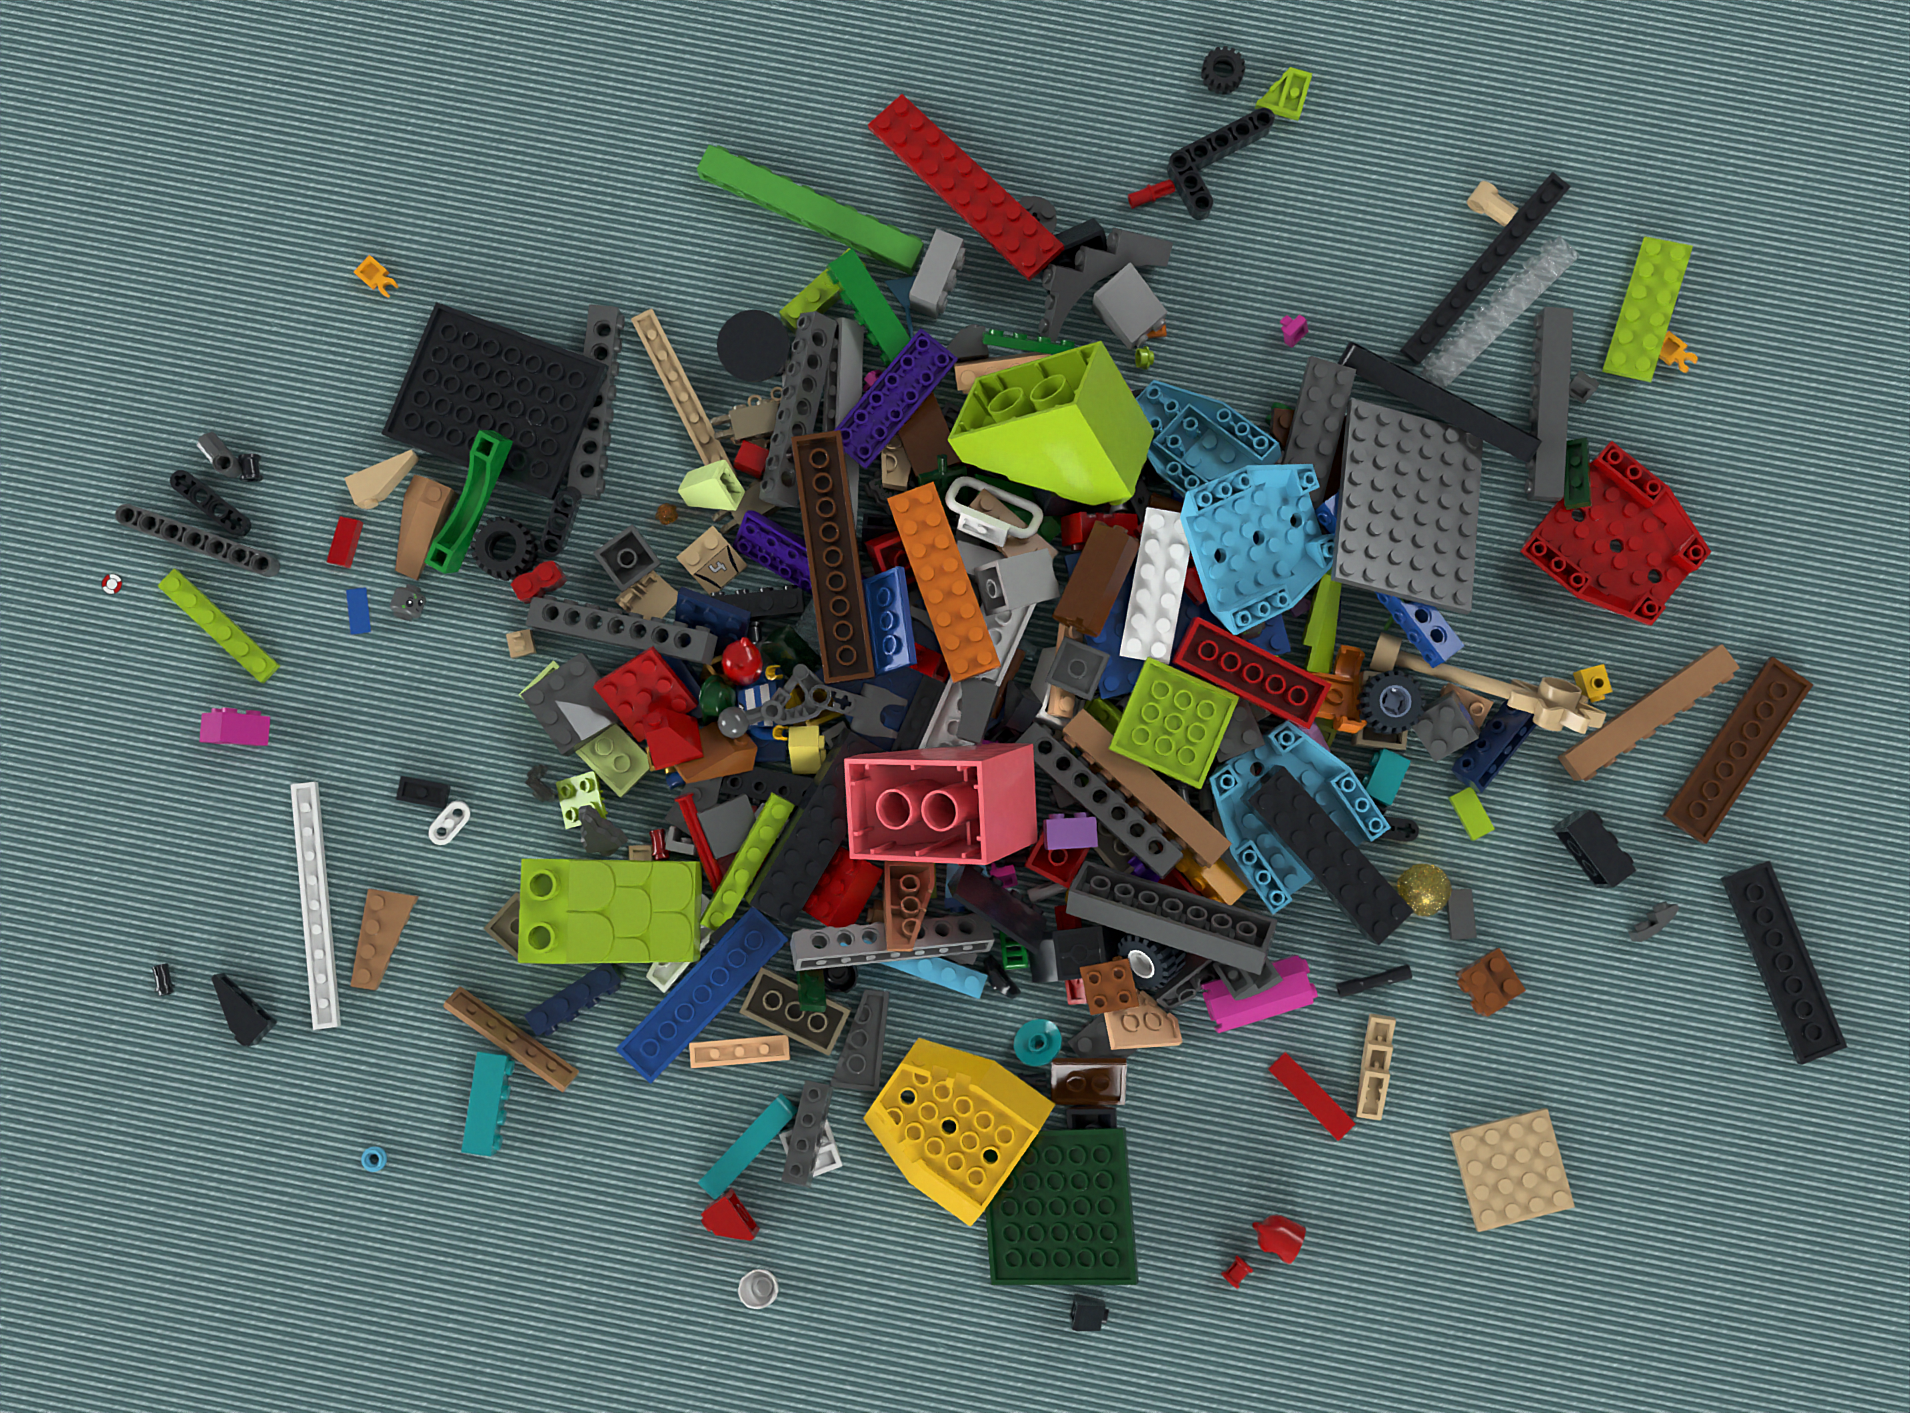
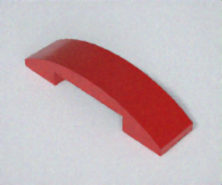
(1311, 1096)

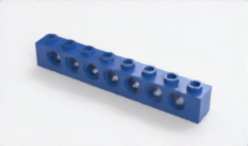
(1430, 620)

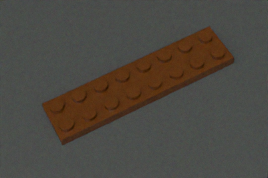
(1737, 750)

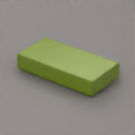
(1471, 813)

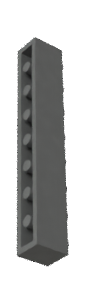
(1550, 403)

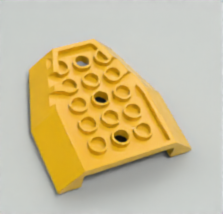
(989, 1112)

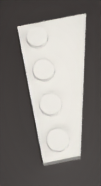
(666, 973)

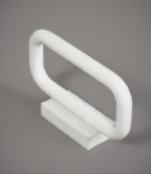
(985, 526)

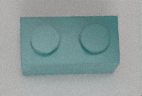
(1385, 776)

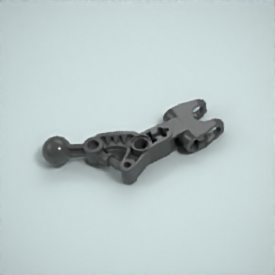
(863, 708)

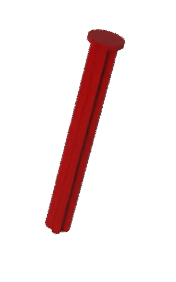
(708, 861)

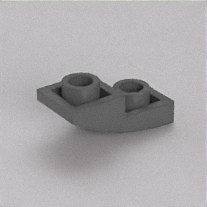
(1658, 918)

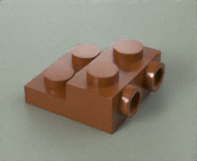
(1490, 983)

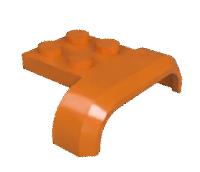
(1342, 696)

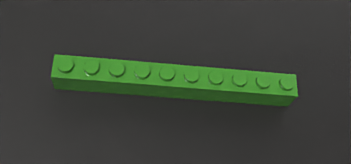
(811, 209)

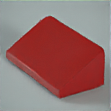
(345, 542)

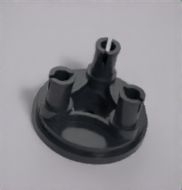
(753, 346)

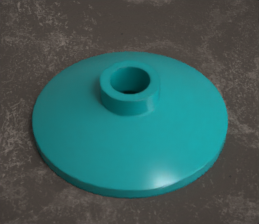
(1033, 1034)

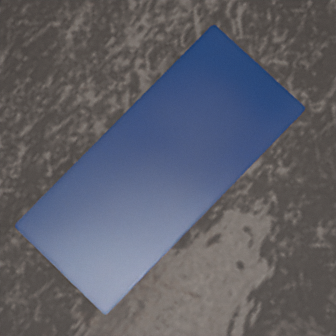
(358, 610)

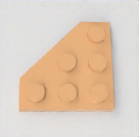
(1142, 1026)

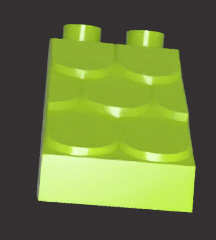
(1058, 426)
(609, 911)

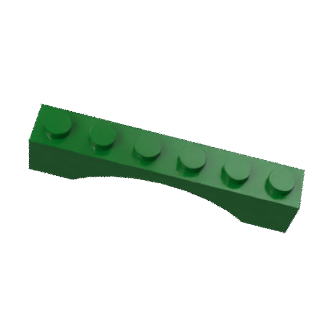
(485, 465)

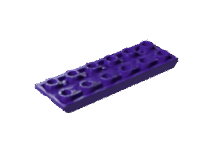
(894, 397)
(774, 549)

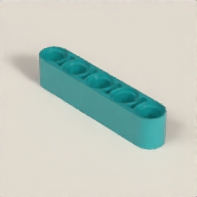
(748, 1146)

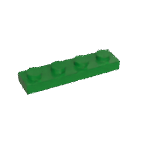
(1020, 341)

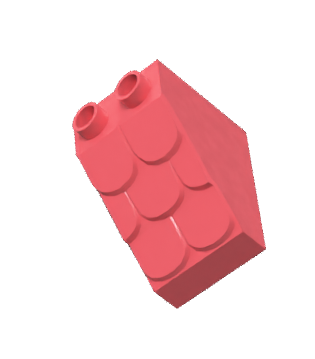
(942, 803)

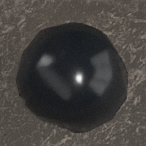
(841, 978)

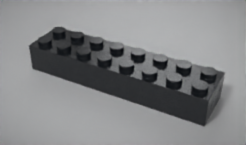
(808, 837)
(1326, 854)

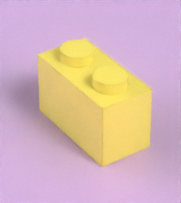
(806, 749)

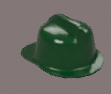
(714, 698)

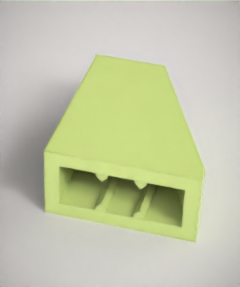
(712, 487)

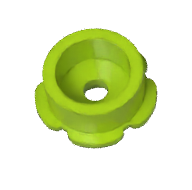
(1144, 358)

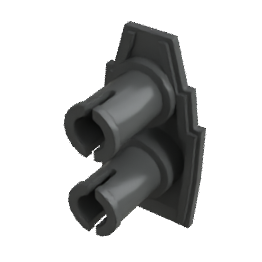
(1205, 794)

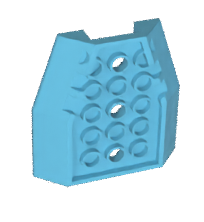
(1265, 577)
(1324, 777)

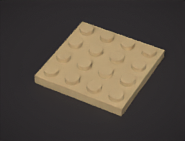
(1512, 1169)

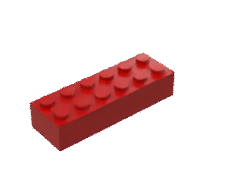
(1251, 673)

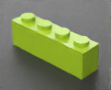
(817, 297)

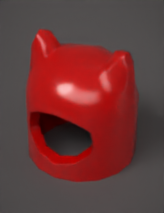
(742, 662)
(1280, 1236)

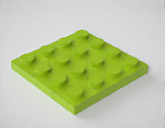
(1173, 723)

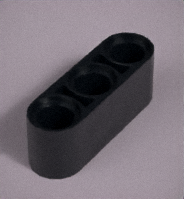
(553, 529)

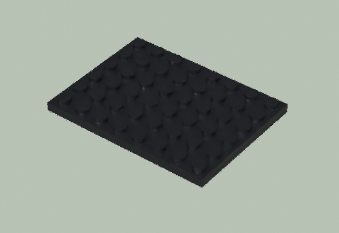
(495, 379)

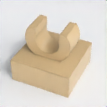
(521, 643)

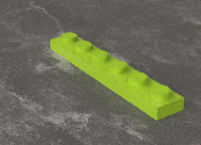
(218, 626)
(747, 862)

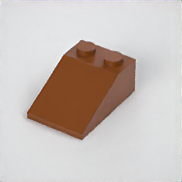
(721, 756)

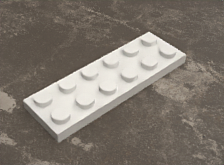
(1156, 587)

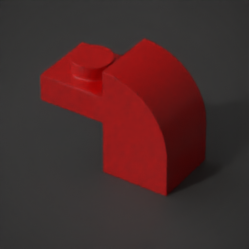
(930, 663)

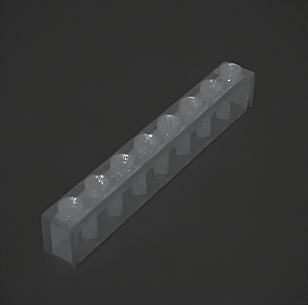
(1500, 313)

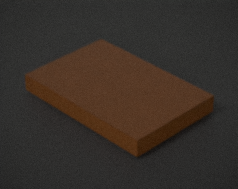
(1088, 1081)

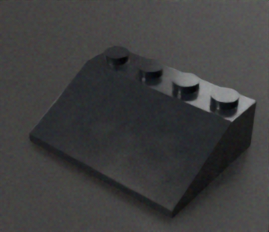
(998, 905)

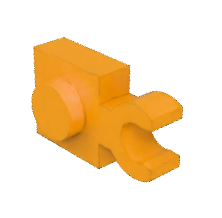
(374, 275)
(1674, 350)

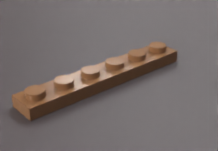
(511, 1039)

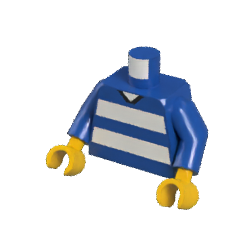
(754, 696)

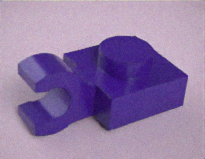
(1142, 870)

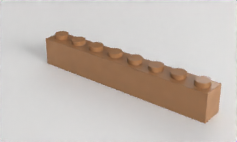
(1649, 712)
(1147, 790)

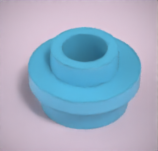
(367, 1162)

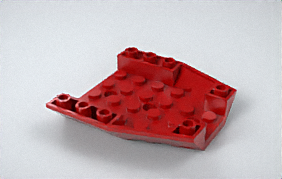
(1642, 517)

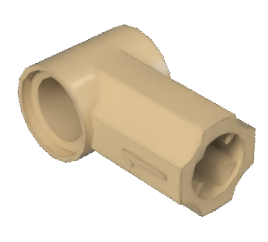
(1488, 201)

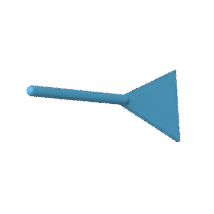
(901, 290)

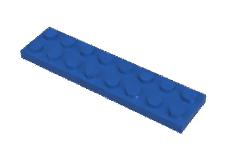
(702, 994)

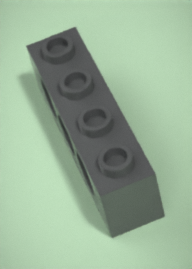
(807, 1134)

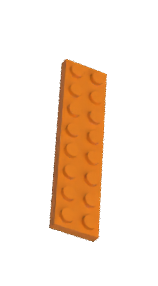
(944, 583)

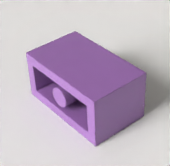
(1070, 832)

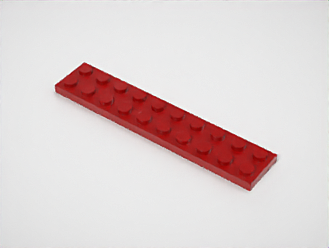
(966, 187)

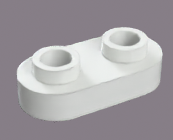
(449, 822)

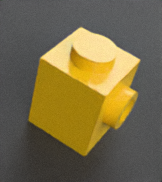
(1593, 682)

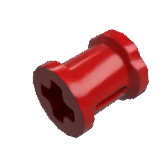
(1237, 1272)

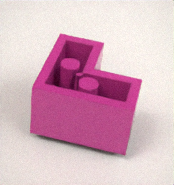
(230, 727)

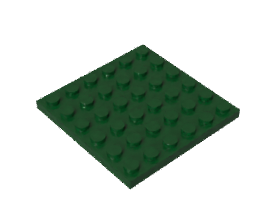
(1065, 1212)

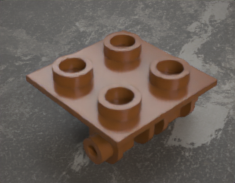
(1109, 986)

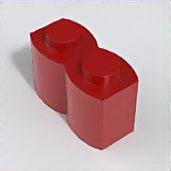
(544, 578)

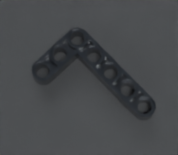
(1213, 153)

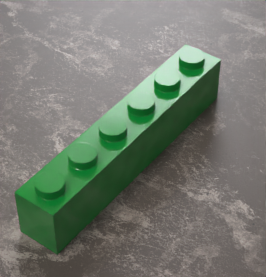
(869, 305)

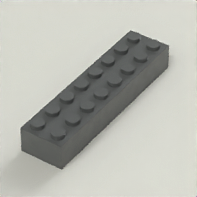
(1171, 917)

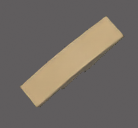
(1375, 1067)

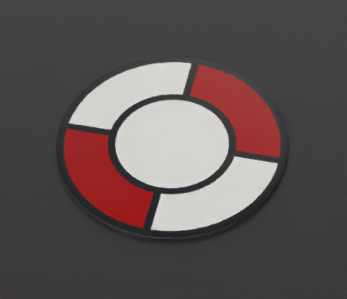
(111, 584)

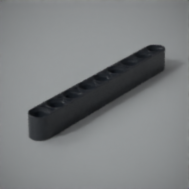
(1440, 402)

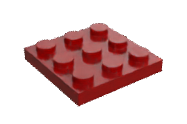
(643, 688)

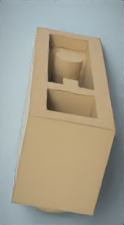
(379, 480)

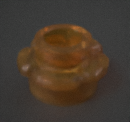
(666, 513)

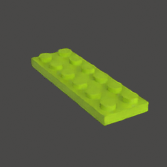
(1647, 309)

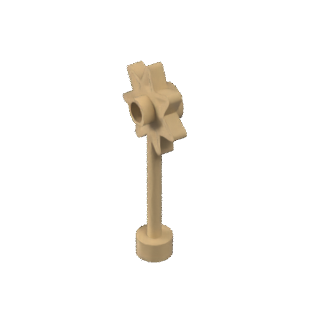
(1552, 702)

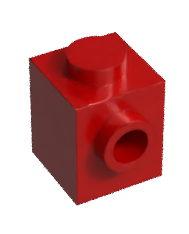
(751, 459)

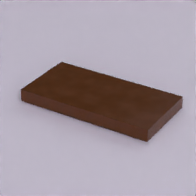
(926, 437)

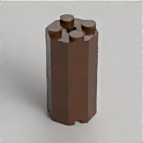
(1096, 579)

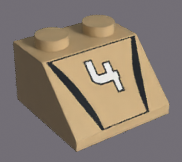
(712, 561)

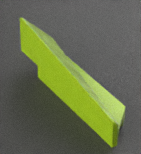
(1321, 625)

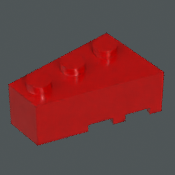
(1077, 526)

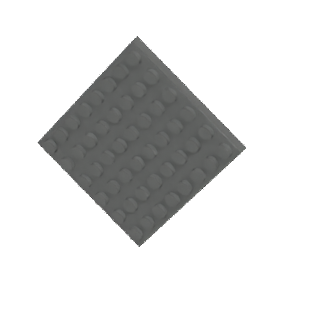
(1408, 507)

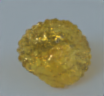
(1424, 888)

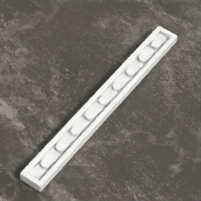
(315, 905)

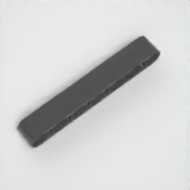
(187, 536)

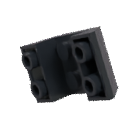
(1069, 949)

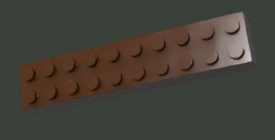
(833, 557)

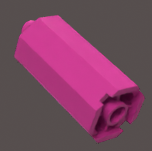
(1283, 997)

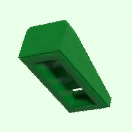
(1012, 964)

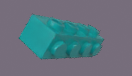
(487, 1103)

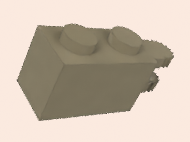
(748, 422)
(749, 502)

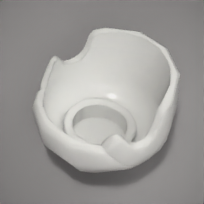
(758, 1289)

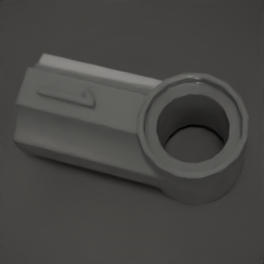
(219, 455)

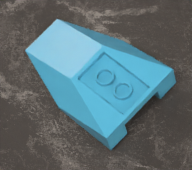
(1200, 437)

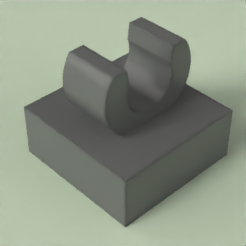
(1582, 386)

